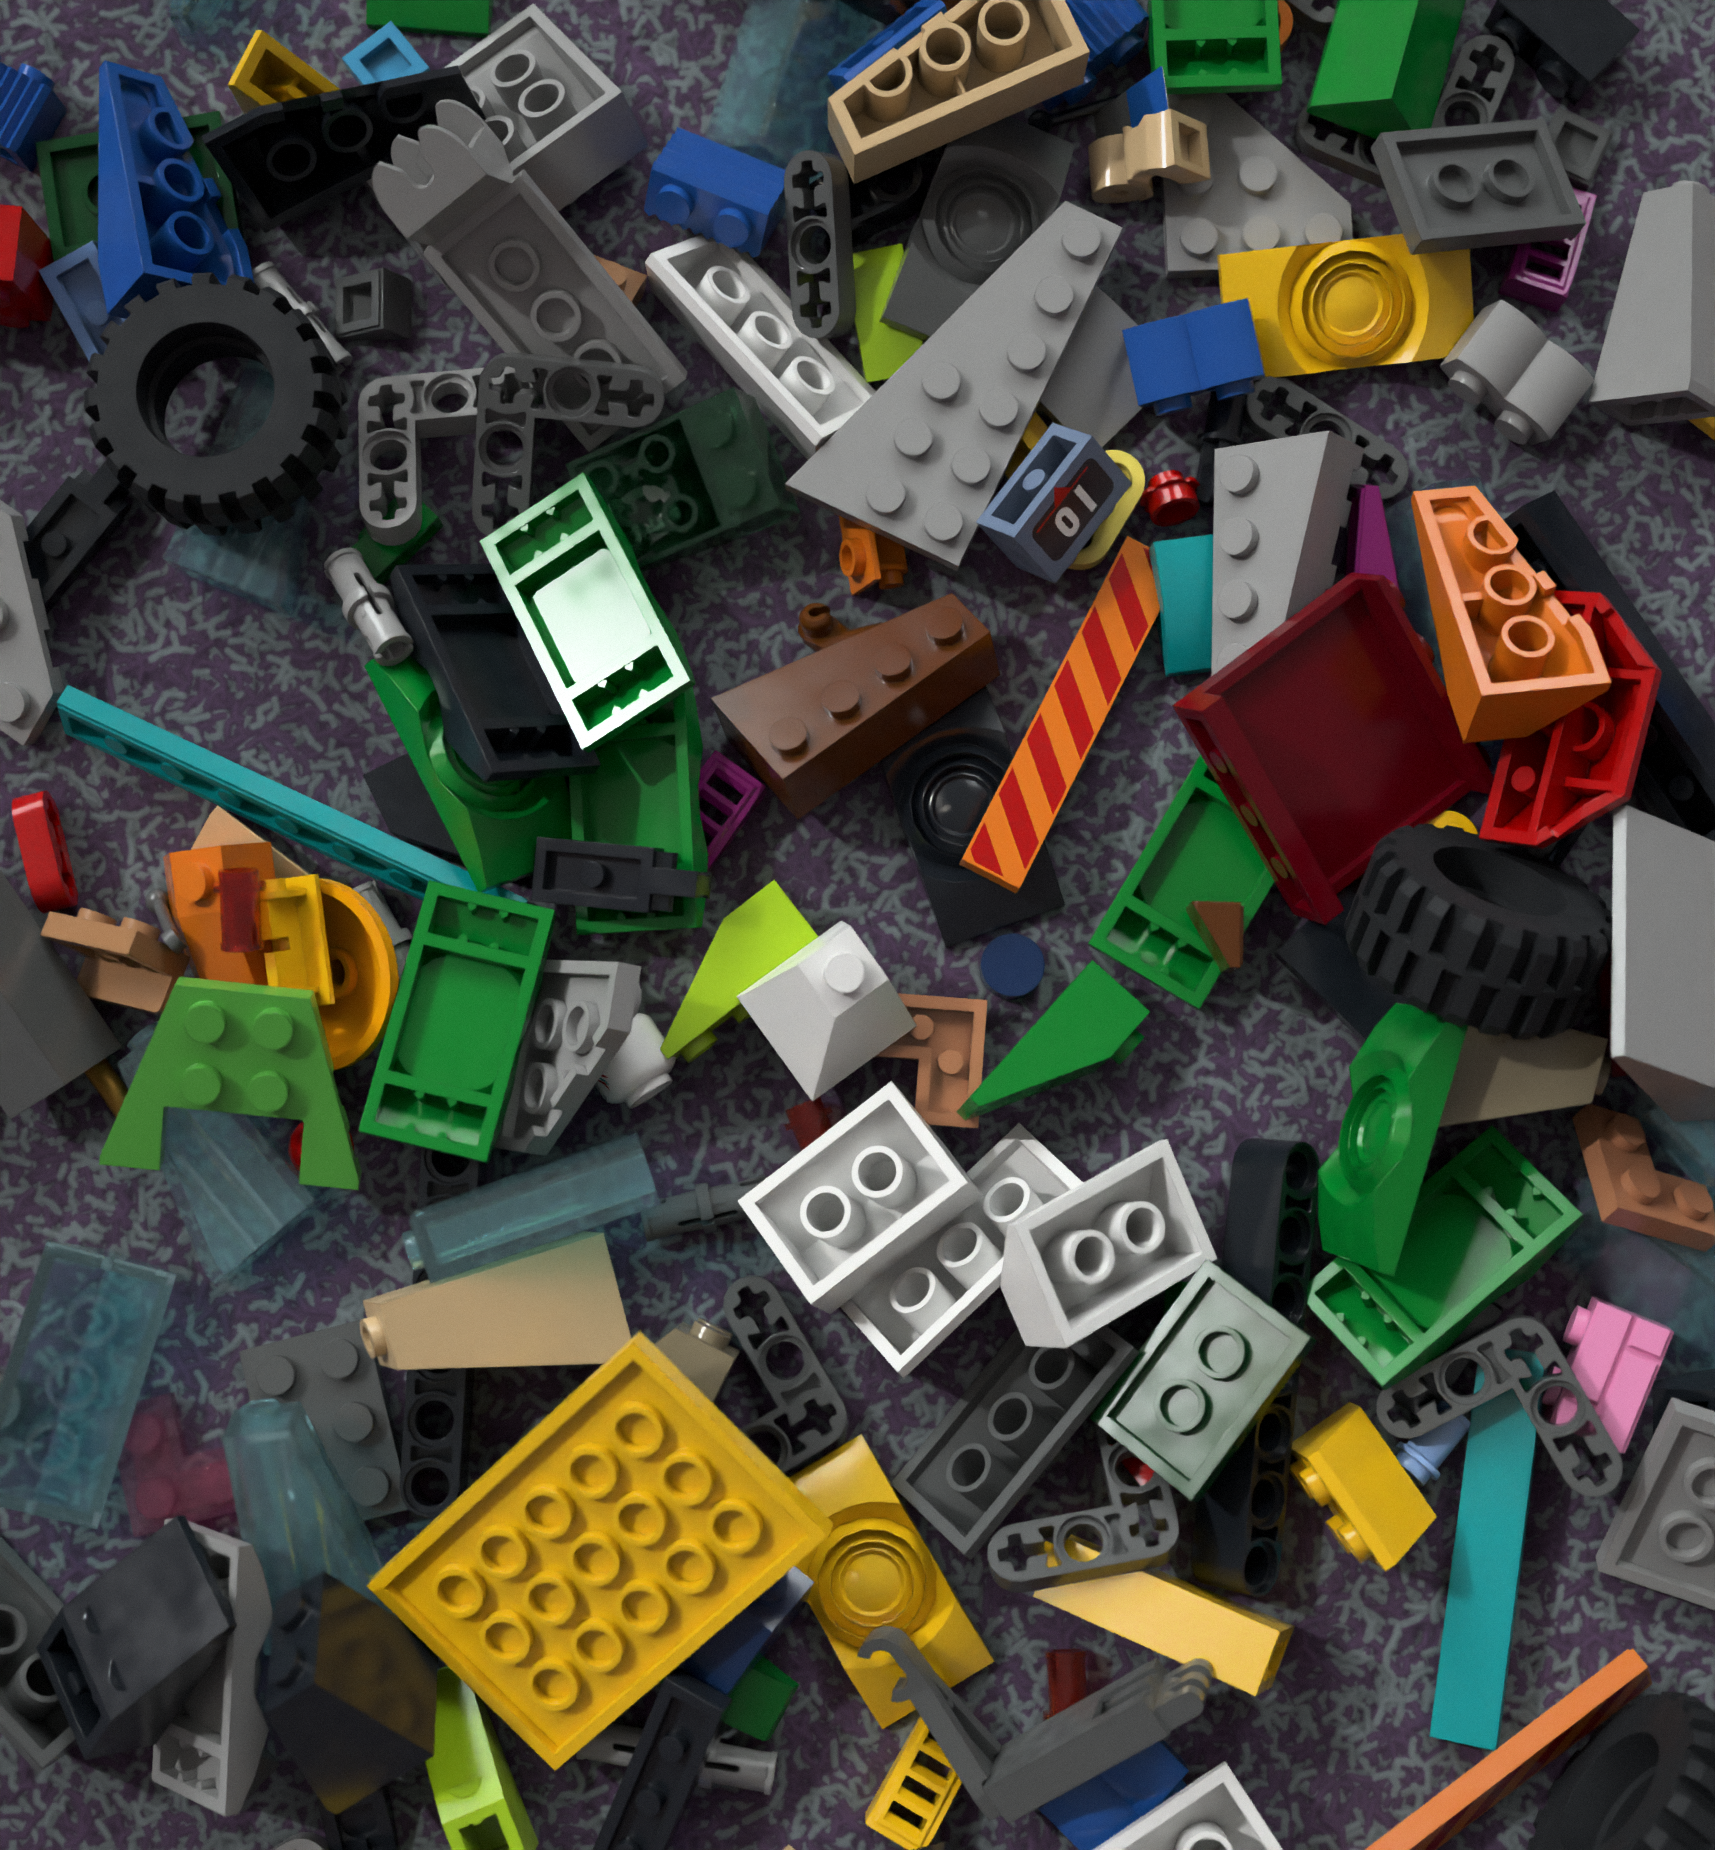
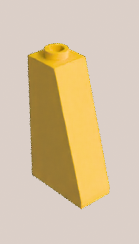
(1176, 1619)

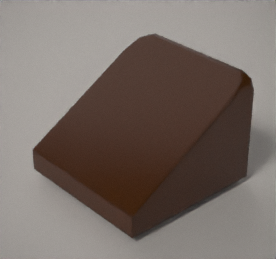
(1221, 931)

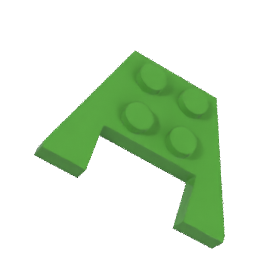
(238, 1054)

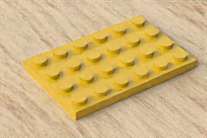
(600, 1552)

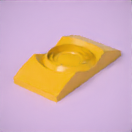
(1350, 303)
(878, 1575)

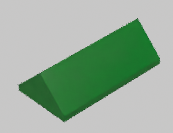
(1385, 64)

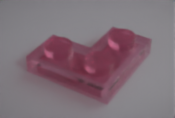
(161, 1475)

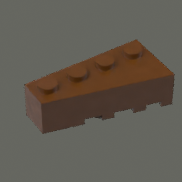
(856, 701)

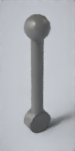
(158, 903)

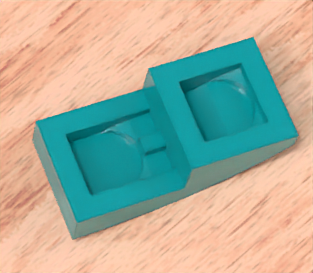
(1184, 595)

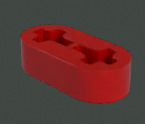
(44, 852)

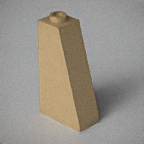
(518, 1311)

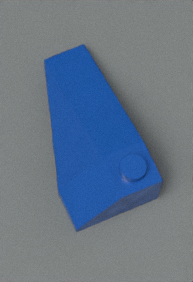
(152, 201)

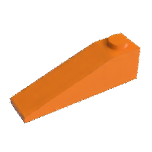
(197, 909)

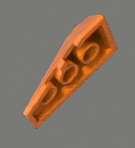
(1501, 633)

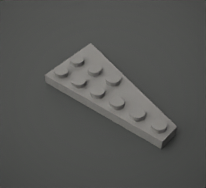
(947, 423)

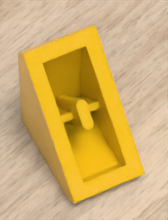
(273, 75)

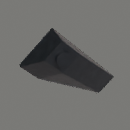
(323, 144)

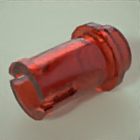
(240, 909)
(808, 1121)
(1065, 1679)

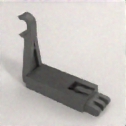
(1059, 1750)

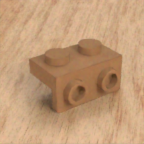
(122, 962)

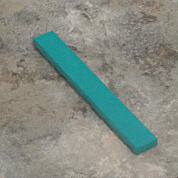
(258, 797)

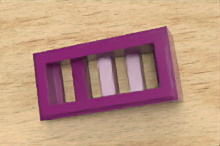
(1540, 288)
(1368, 535)
(737, 778)

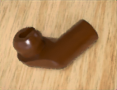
(821, 629)

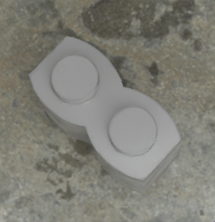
(1515, 374)

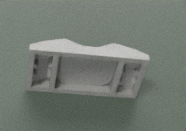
(220, 1729)

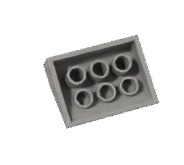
(547, 109)
(1664, 962)

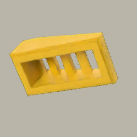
(895, 1827)

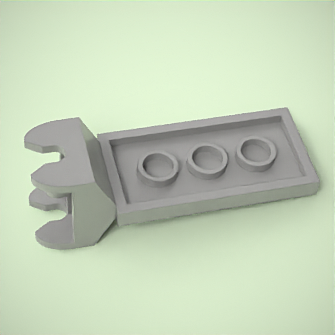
(516, 260)

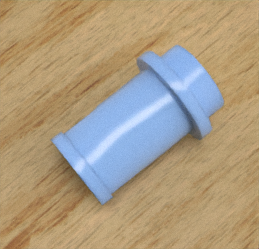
(1426, 1452)

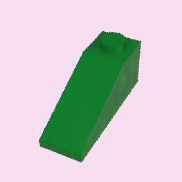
(1070, 1040)

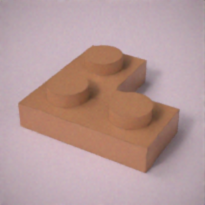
(948, 1054)
(1630, 1188)

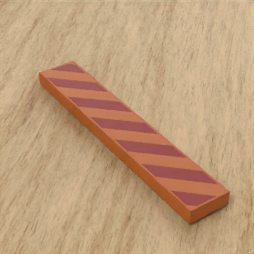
(1066, 721)
(1520, 1756)

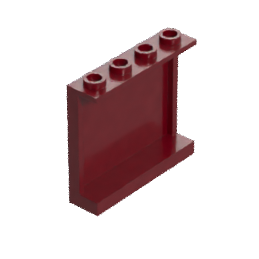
(1333, 739)

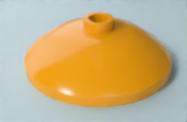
(368, 987)

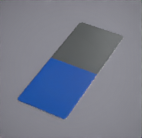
(1128, 109)

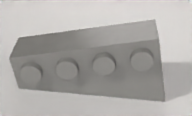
(1275, 532)

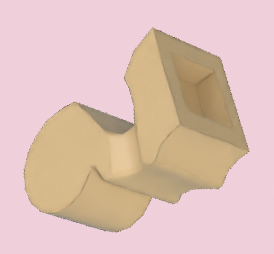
(1160, 145)

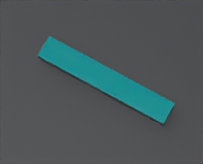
(1486, 1566)

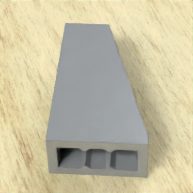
(1662, 323)

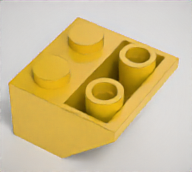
(1364, 1486)

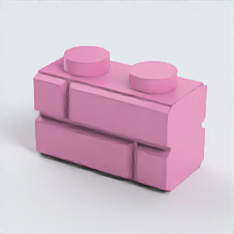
(1615, 1363)

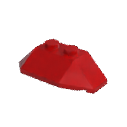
(1587, 757)

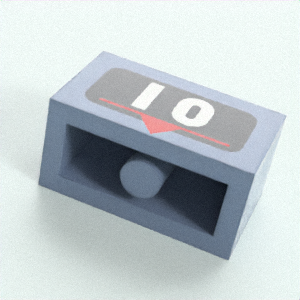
(1054, 502)

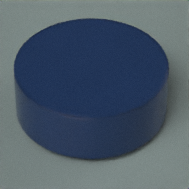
(1011, 966)

